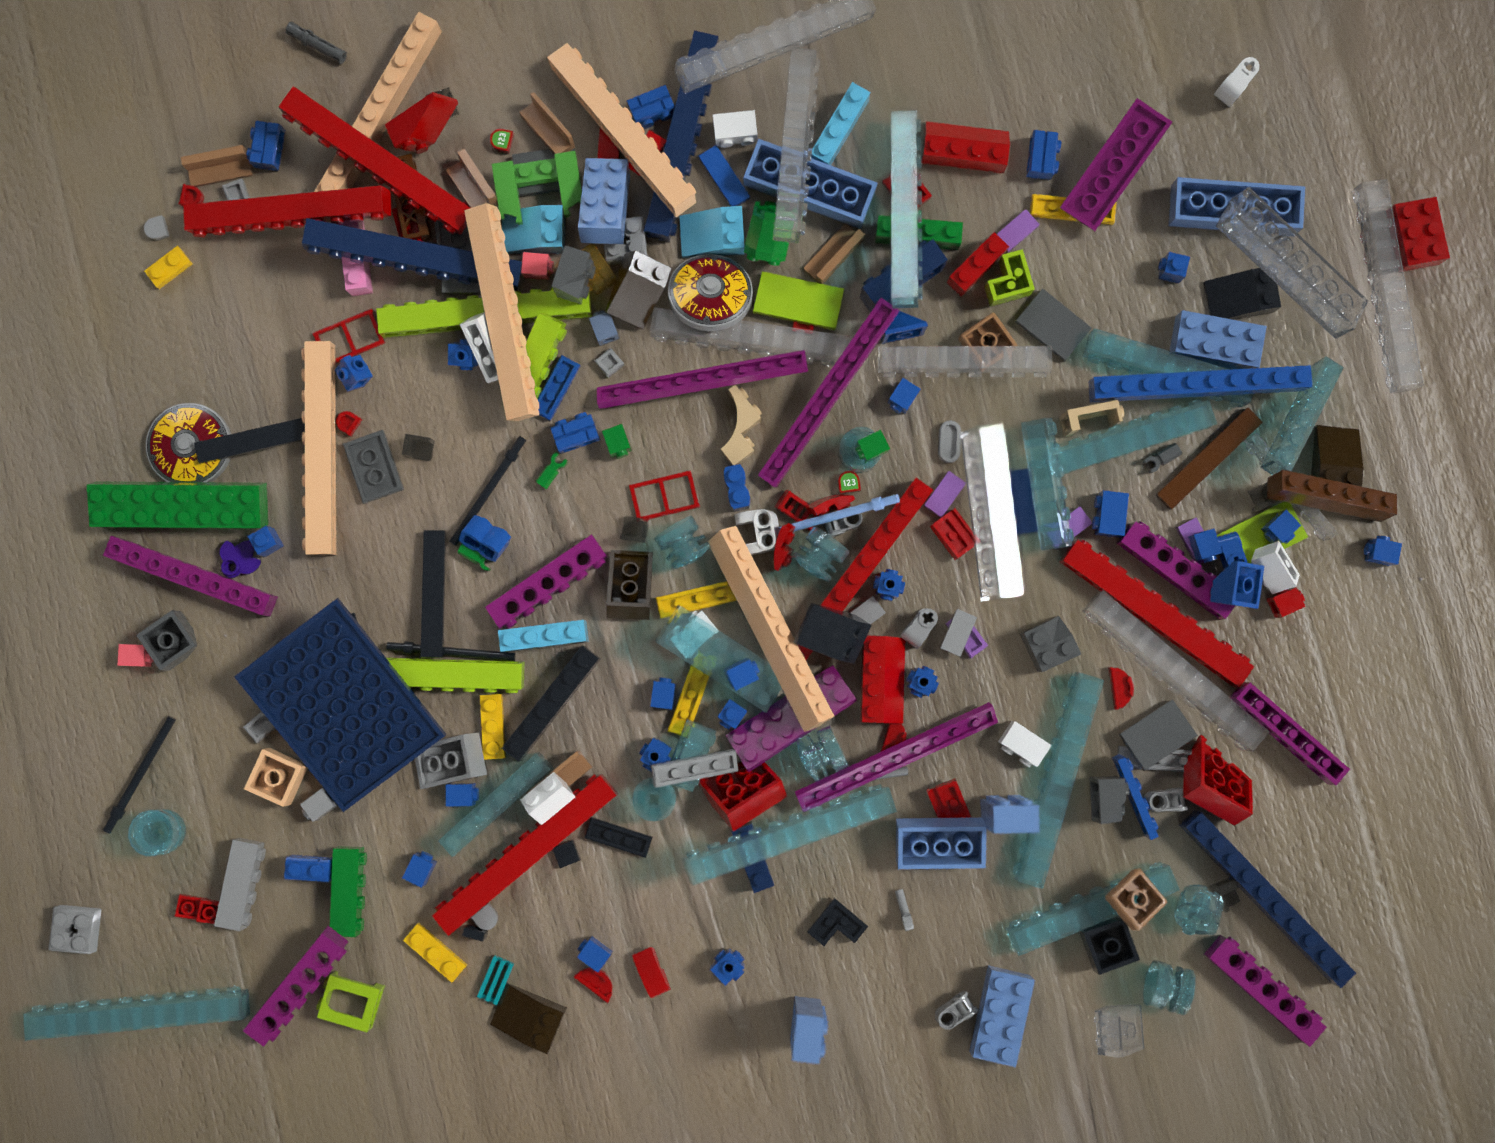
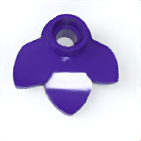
(239, 555)

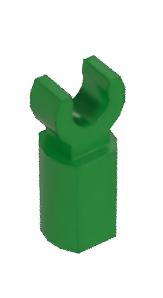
(550, 472)
(473, 556)

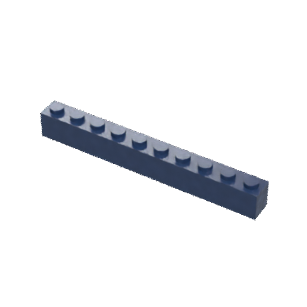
(681, 142)
(395, 252)
(1267, 899)

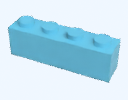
(841, 124)
(543, 636)

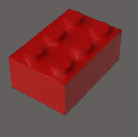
(1420, 233)

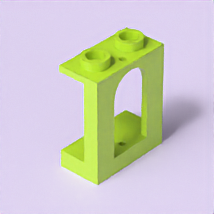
(373, 994)

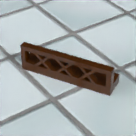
(422, 219)

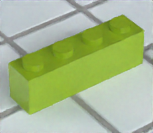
(542, 346)

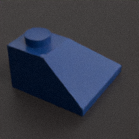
(904, 327)
(1238, 585)

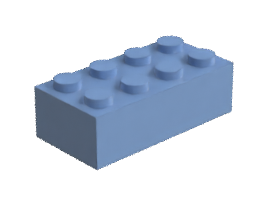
(604, 201)
(1218, 340)
(1010, 814)
(940, 843)
(1001, 1016)
(807, 1030)

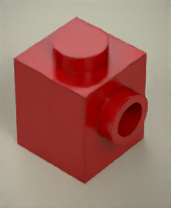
(1286, 602)

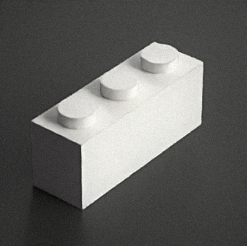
(478, 337)

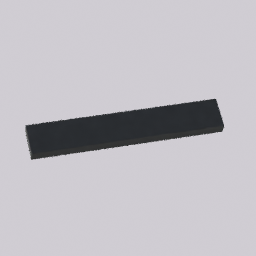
(249, 441)
(433, 594)

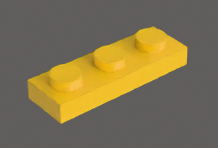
(492, 726)
(435, 952)

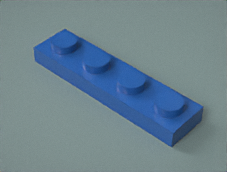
(1139, 804)

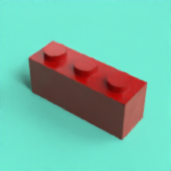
(977, 264)

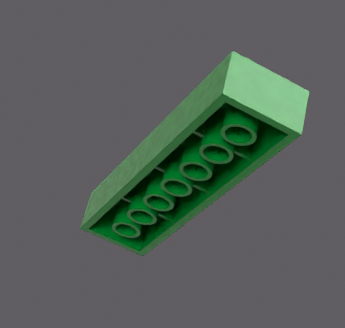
(177, 504)

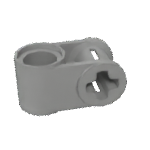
(841, 526)
(917, 630)
(1169, 800)
(957, 1010)

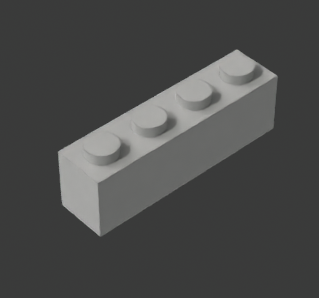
(239, 884)

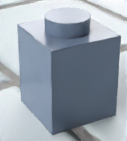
(603, 328)

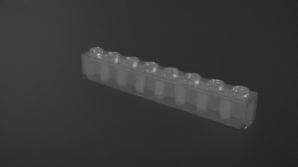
(965, 359)

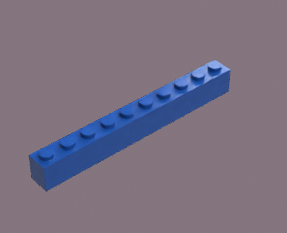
(1200, 383)

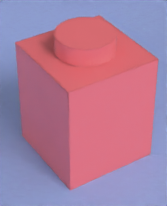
(537, 266)
(133, 656)

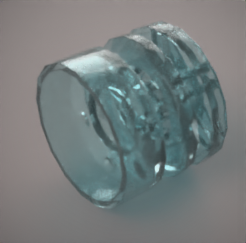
(682, 542)
(820, 554)
(822, 753)
(144, 832)
(1169, 987)

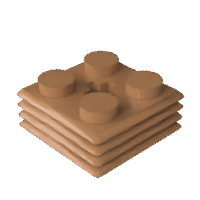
(987, 328)
(1148, 904)

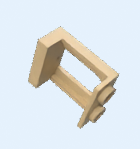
(1070, 419)

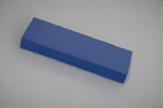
(724, 176)
(557, 386)

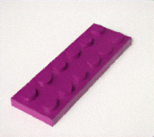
(1116, 164)
(779, 727)

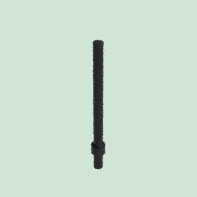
(510, 456)
(410, 648)
(118, 811)

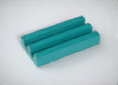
(488, 997)

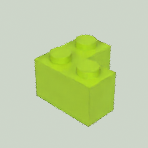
(1015, 281)

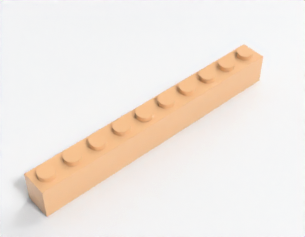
(386, 96)
(622, 130)
(502, 312)
(319, 448)
(770, 629)

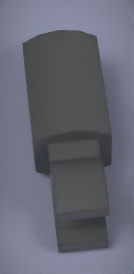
(1164, 456)

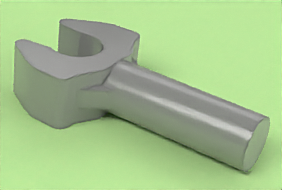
(905, 915)

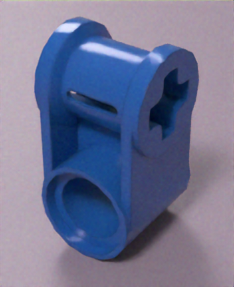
(1231, 549)

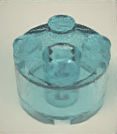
(848, 454)
(653, 811)
(1199, 910)

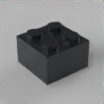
(1109, 945)

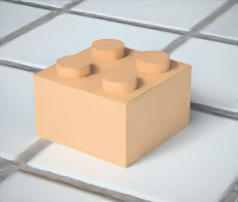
(276, 777)

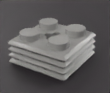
(636, 241)
(82, 918)

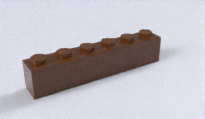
(1332, 496)

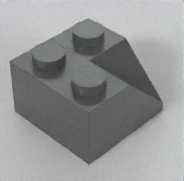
(573, 275)
(169, 640)
(1050, 644)
(1108, 798)

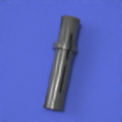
(309, 39)

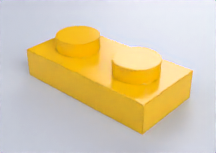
(168, 267)

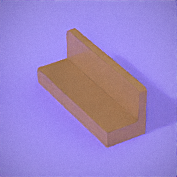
(547, 126)
(217, 166)
(471, 182)
(834, 253)
(571, 769)

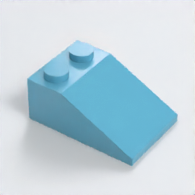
(541, 230)
(712, 232)

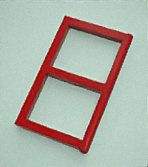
(343, 323)
(660, 480)

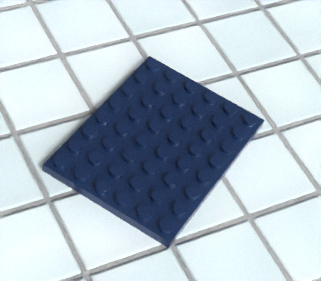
(340, 705)

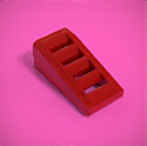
(783, 500)

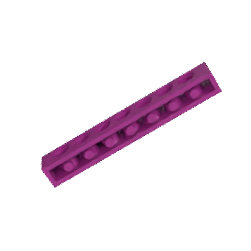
(190, 576)

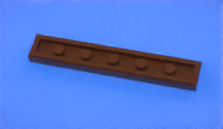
(1209, 458)

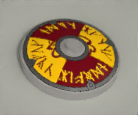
(710, 292)
(172, 441)

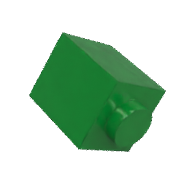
(617, 441)
(872, 446)

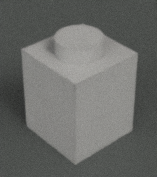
(318, 805)

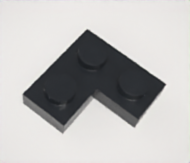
(836, 918)

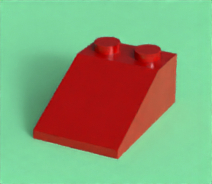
(421, 123)

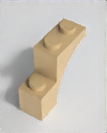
(748, 416)

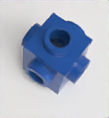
(461, 355)
(353, 372)
(885, 592)
(914, 681)
(657, 746)
(725, 973)

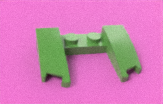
(511, 176)

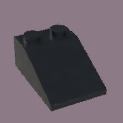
(1242, 295)
(832, 633)

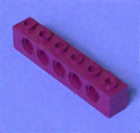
(1166, 569)
(499, 608)
(1290, 734)
(260, 1027)
(1307, 1030)

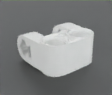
(1237, 81)
(761, 530)

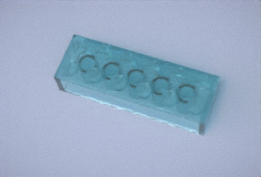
(713, 651)

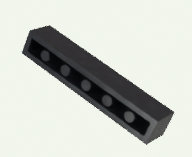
(551, 703)

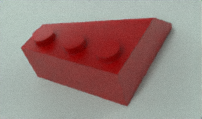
(1217, 784)
(743, 794)

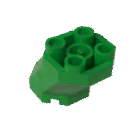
(760, 241)

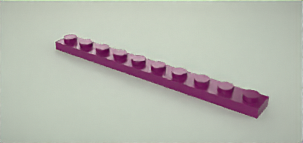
(702, 379)
(828, 392)
(896, 757)

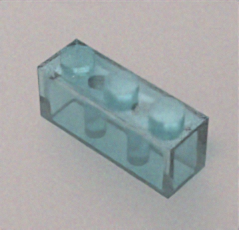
(694, 741)

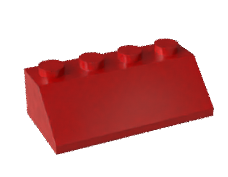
(965, 147)
(882, 680)

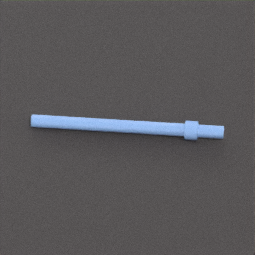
(875, 504)

